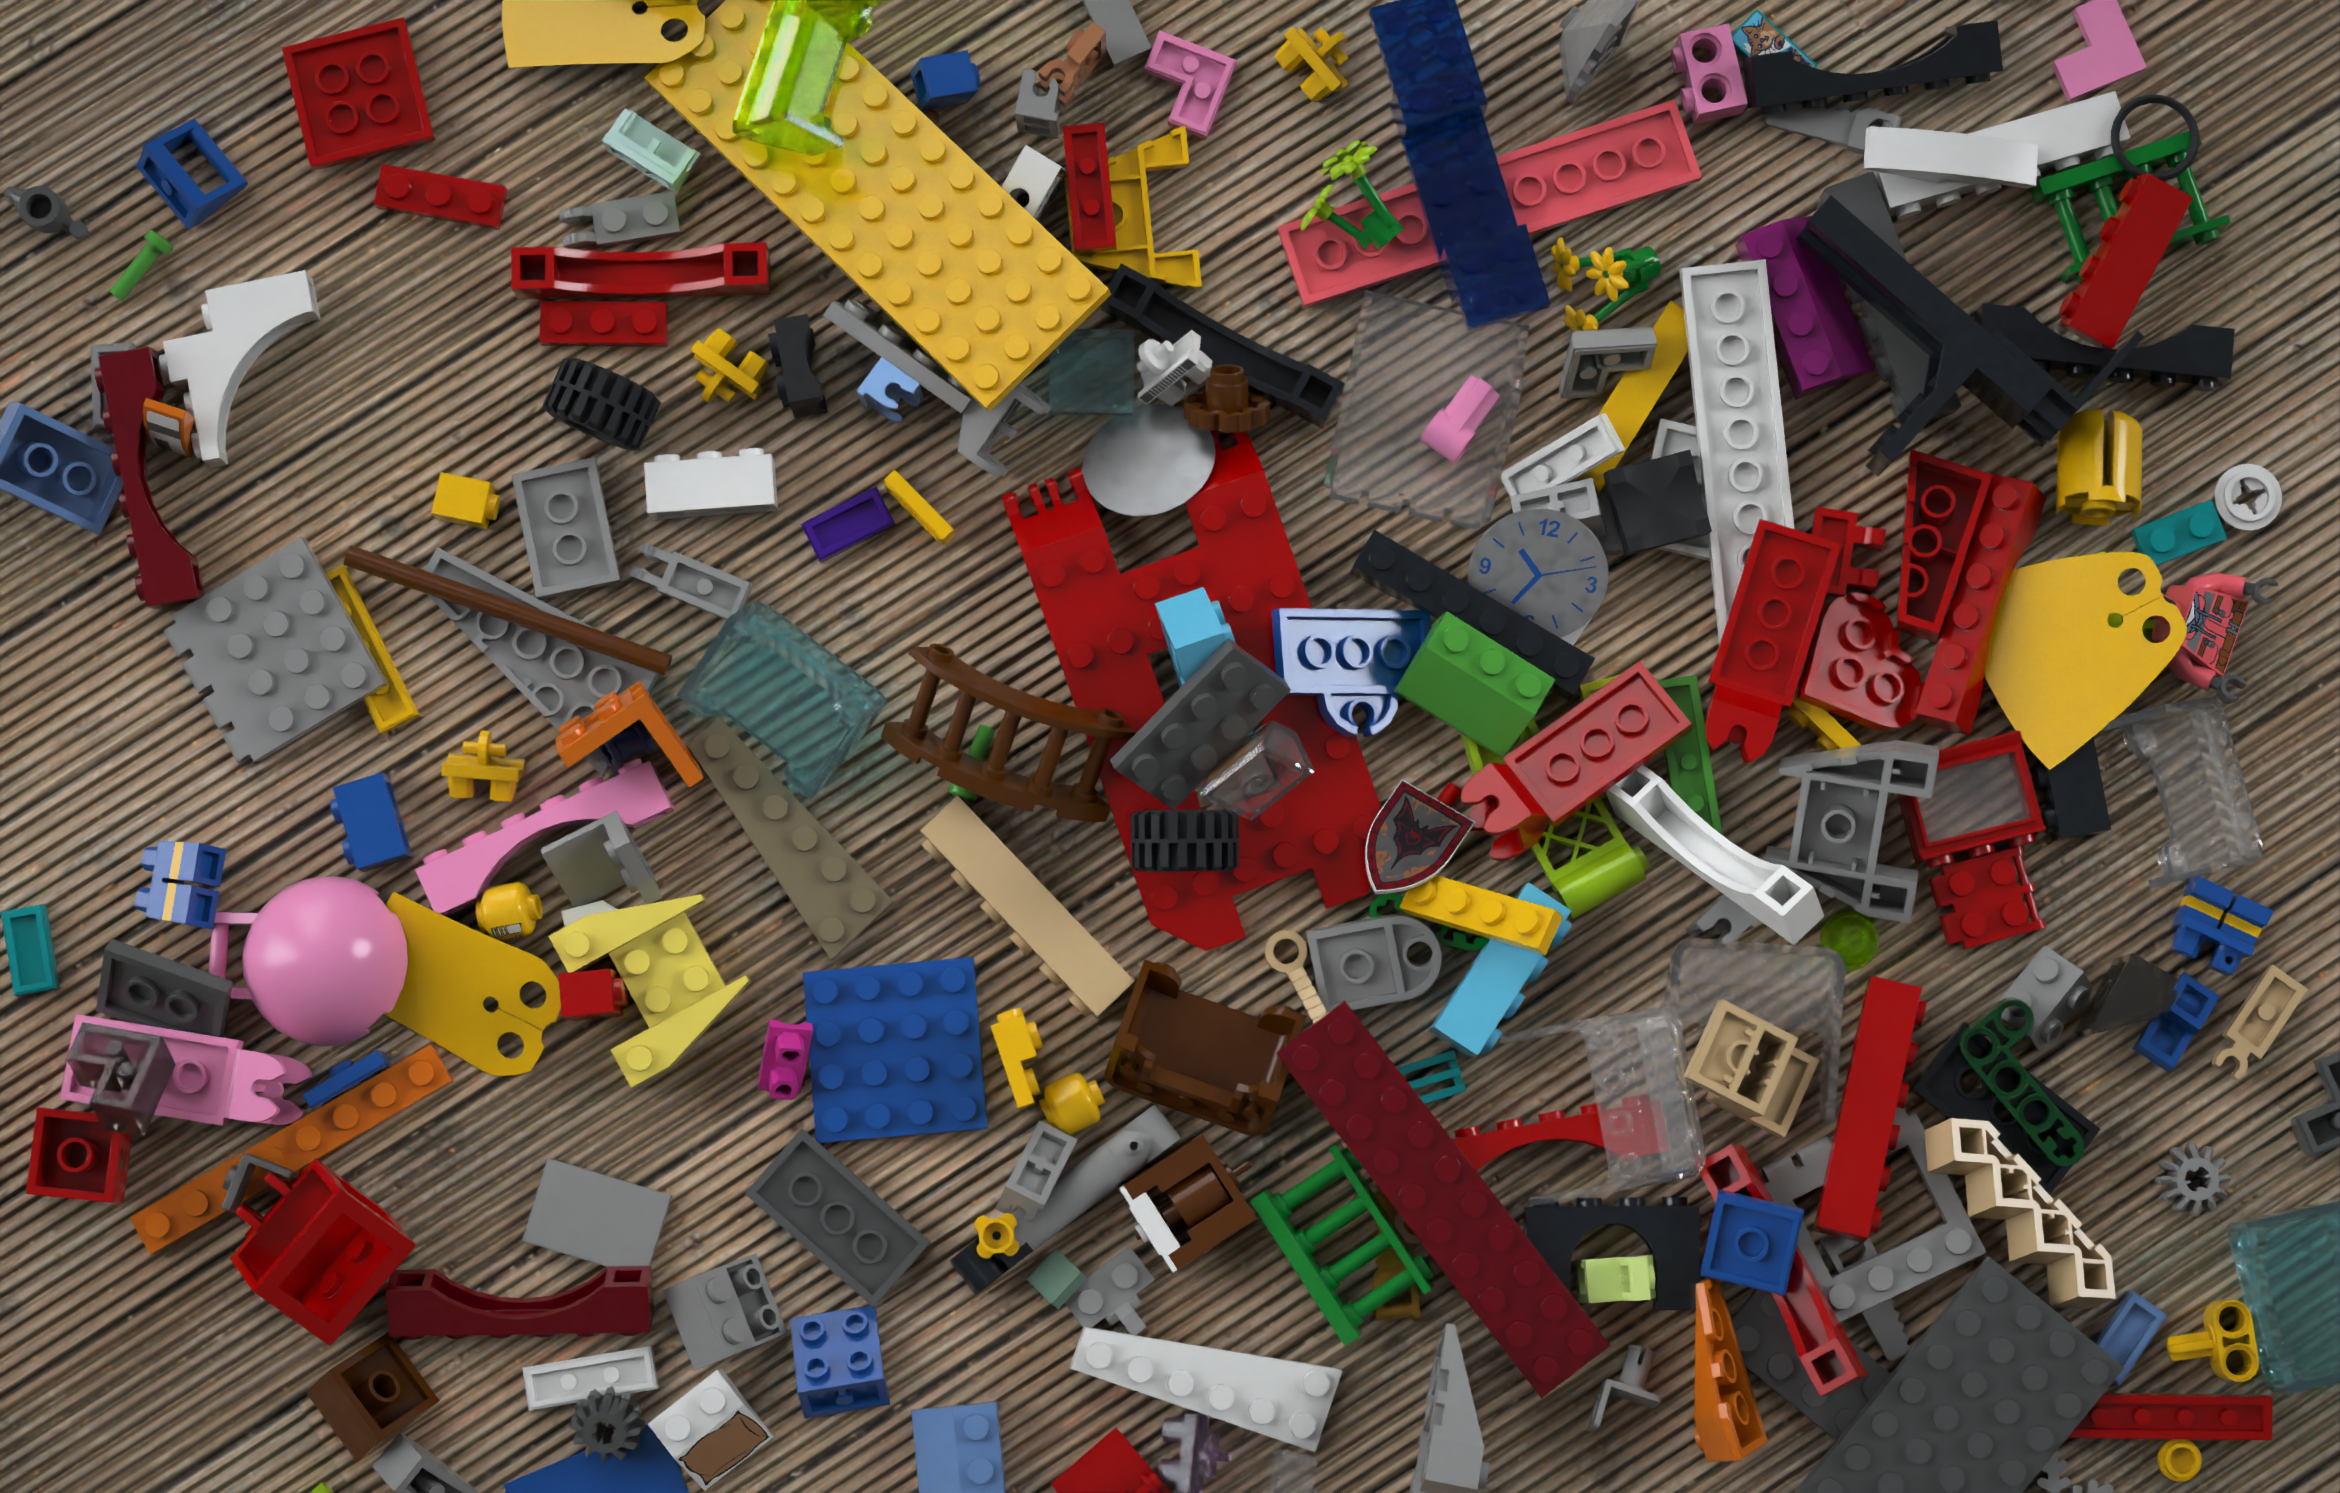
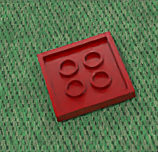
(358, 93)

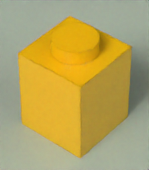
(465, 501)

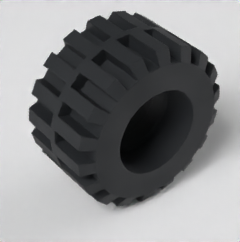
(601, 404)
(1184, 840)

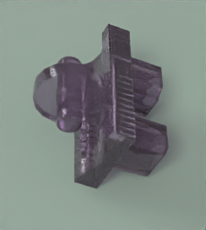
(1197, 1455)

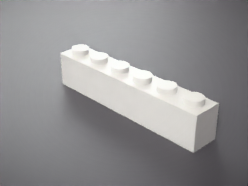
(2062, 138)

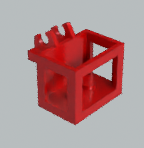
(319, 1250)

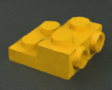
(1017, 1046)

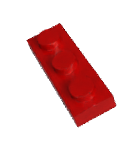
(1089, 188)
(440, 196)
(603, 323)

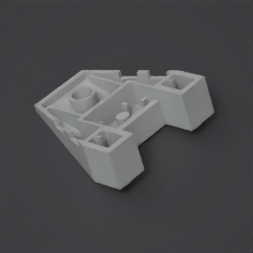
(1451, 1434)

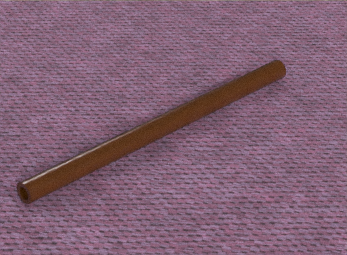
(507, 610)

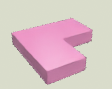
(2109, 55)
(1202, 77)

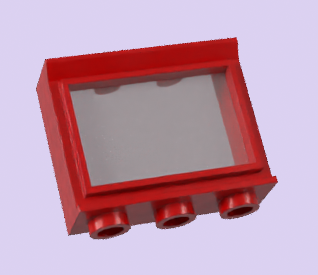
(1976, 801)

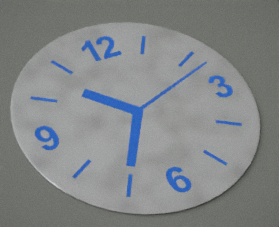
(1542, 568)

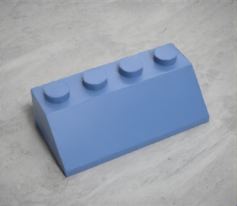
(959, 1449)

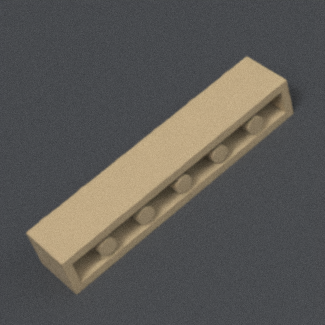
(1027, 907)

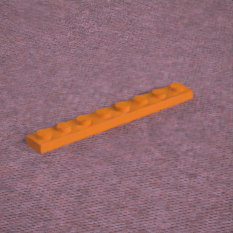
(296, 1146)

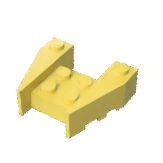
(664, 972)

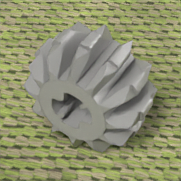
(2192, 1161)

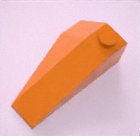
(1725, 1404)

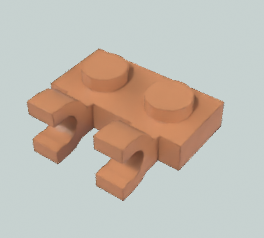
(1084, 54)

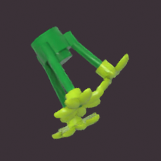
(1380, 223)

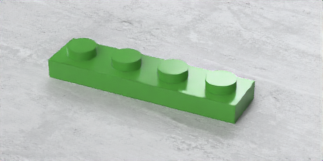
(1689, 757)

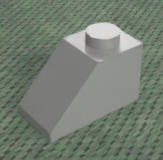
(415, 1469)

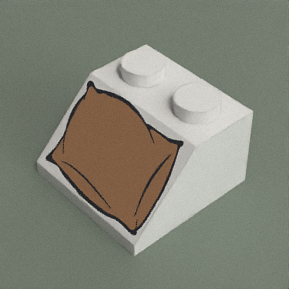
(711, 1429)

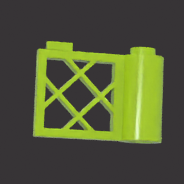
(1597, 874)

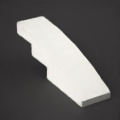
(1950, 156)

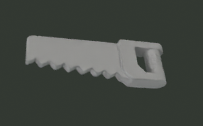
(1830, 124)
(1880, 1318)

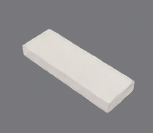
(1565, 458)
(574, 1378)

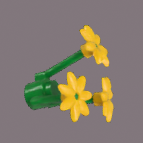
(1630, 268)

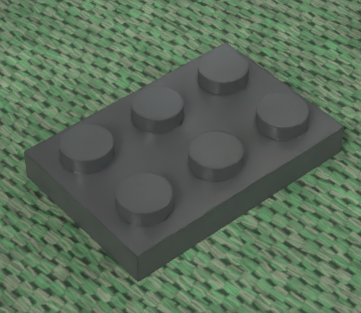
(161, 992)

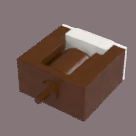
(1194, 1198)

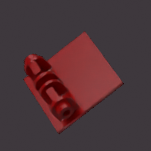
(1110, 1468)

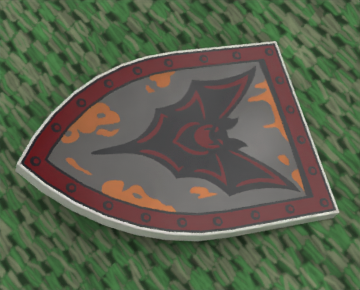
(1412, 840)

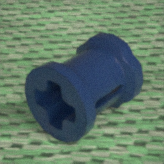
(627, 745)

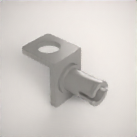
(1628, 1387)

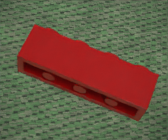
(2124, 260)

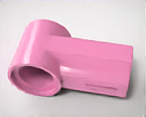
(1455, 427)

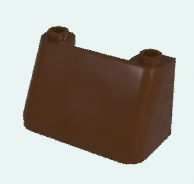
(1201, 1053)

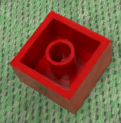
(77, 1157)

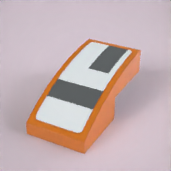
(168, 427)

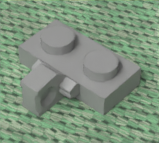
(1112, 1293)

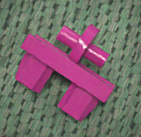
(784, 1059)

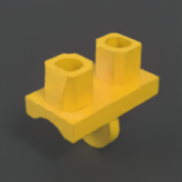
(1302, 48)
(714, 355)
(465, 769)

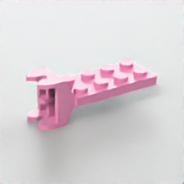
(211, 1078)

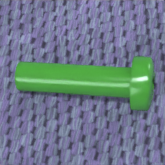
(140, 265)
(978, 750)

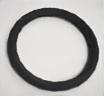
(2181, 109)

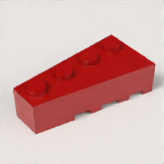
(1937, 531)

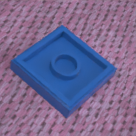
(1752, 1242)

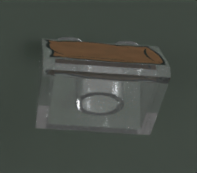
(1258, 771)

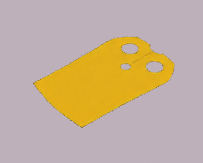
(596, 31)
(452, 975)

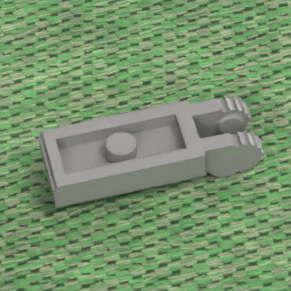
(624, 221)
(695, 583)

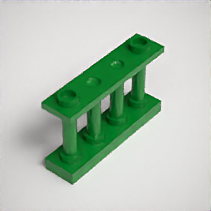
(2098, 178)
(1324, 1280)

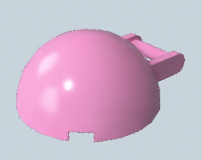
(318, 959)

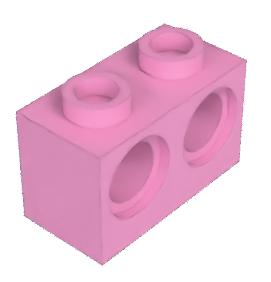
(1719, 73)

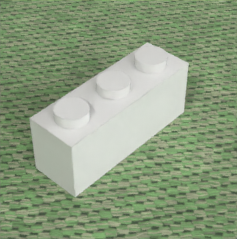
(710, 484)

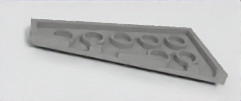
(549, 672)

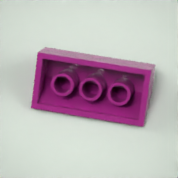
(1809, 311)

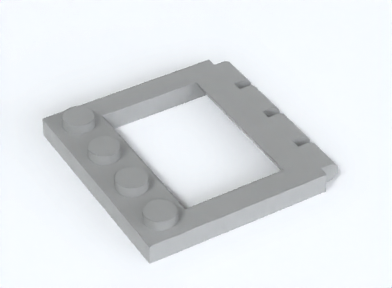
(1900, 1267)

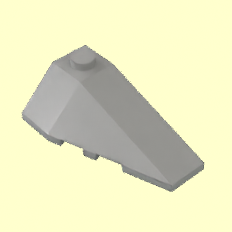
(1591, 40)

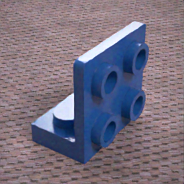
(838, 1361)

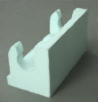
(651, 150)

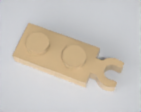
(2260, 1019)

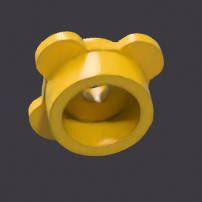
(986, 1228)

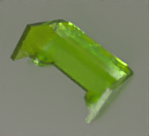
(796, 72)

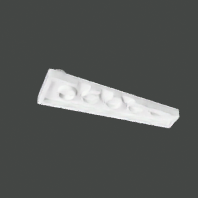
(1244, 1389)

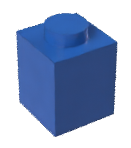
(945, 80)

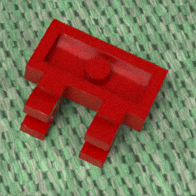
(1842, 528)

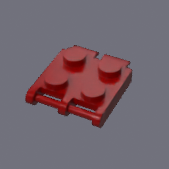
(1986, 899)

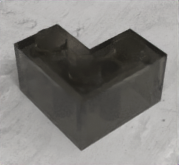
(125, 1071)

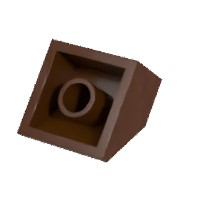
(372, 1396)

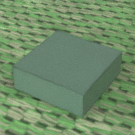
(1056, 1278)

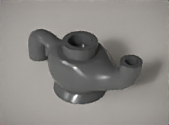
(45, 211)

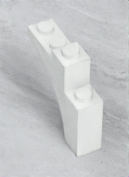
(213, 363)

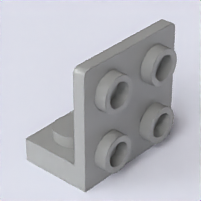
(600, 861)

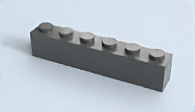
(1899, 357)

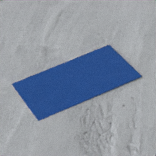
(643, 1470)

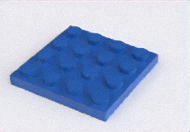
(895, 1050)

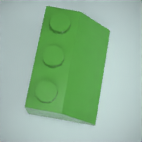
(1474, 684)

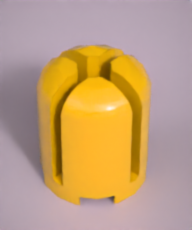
(2099, 467)

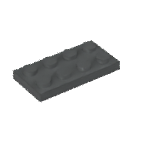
(1200, 724)
(838, 1217)
(1775, 1361)

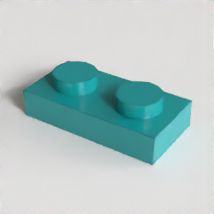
(2179, 533)

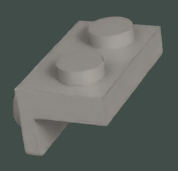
(2053, 993)

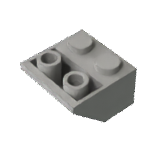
(725, 1311)

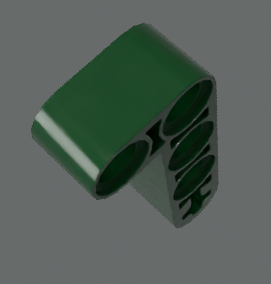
(2027, 1088)

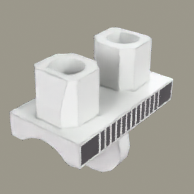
(1166, 363)

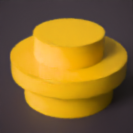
(2179, 1460)

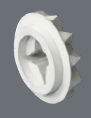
(2253, 479)

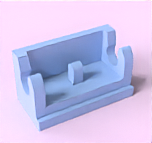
(885, 387)

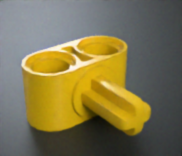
(2218, 1343)

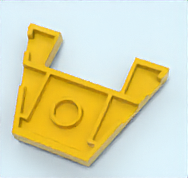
(1133, 216)

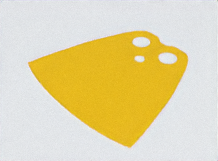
(2060, 661)

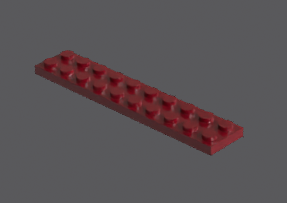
(1442, 1199)

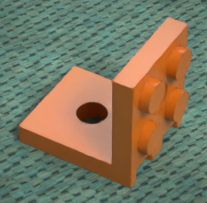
(616, 713)

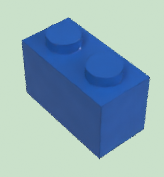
(370, 822)

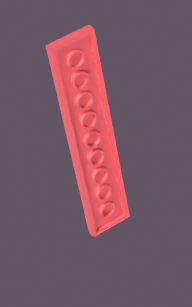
(1545, 185)

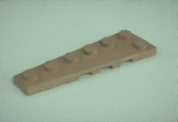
(811, 866)

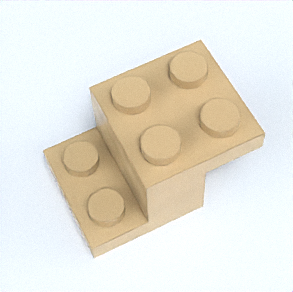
(1751, 1068)

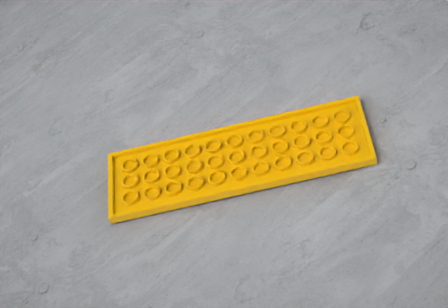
(897, 212)

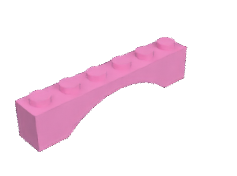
(463, 875)

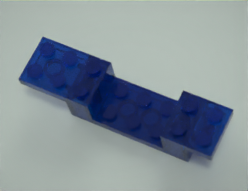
(1453, 162)

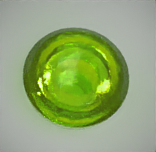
(1852, 937)

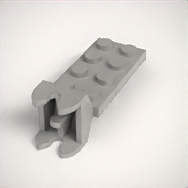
(978, 426)

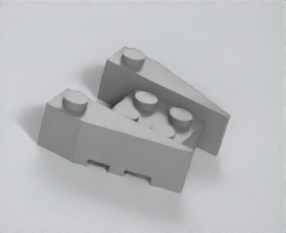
(1843, 822)

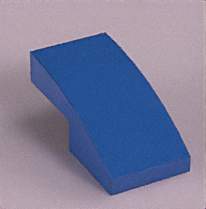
(2170, 1033)

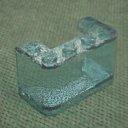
(2293, 1292)

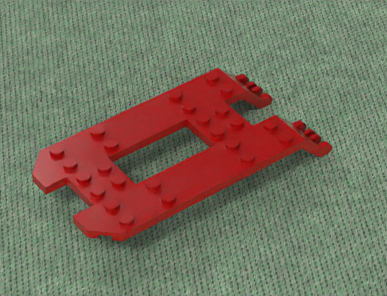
(1109, 626)

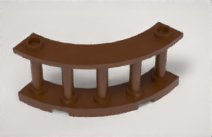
(991, 777)

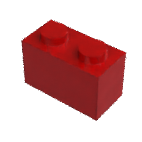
(592, 994)

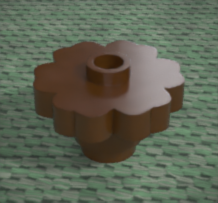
(1227, 403)

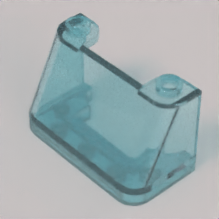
(784, 694)

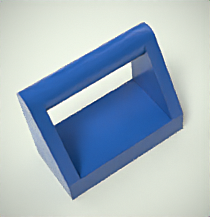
(176, 185)

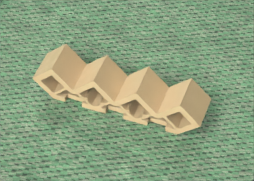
(2036, 1224)

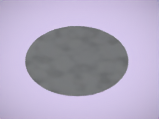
(1148, 461)

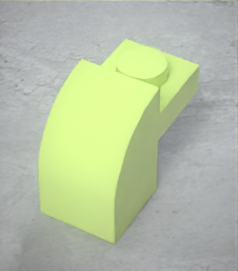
(1615, 1279)

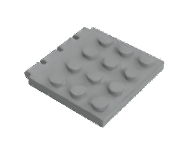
(274, 653)

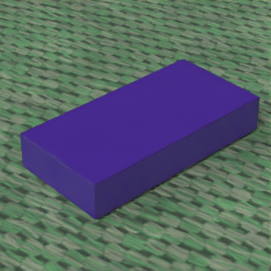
(848, 524)

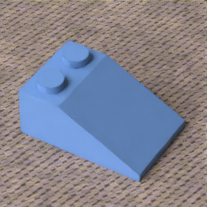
(56, 468)

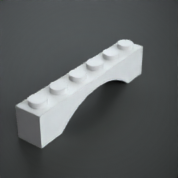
(1759, 887)

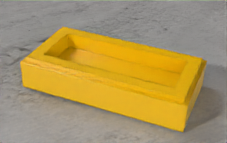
(919, 508)

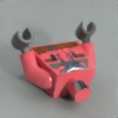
(2213, 617)

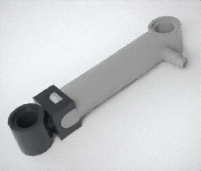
(1074, 1194)

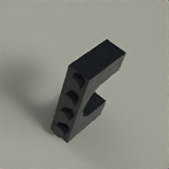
(1667, 1230)

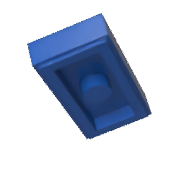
(346, 1077)

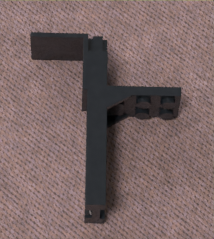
(1956, 344)

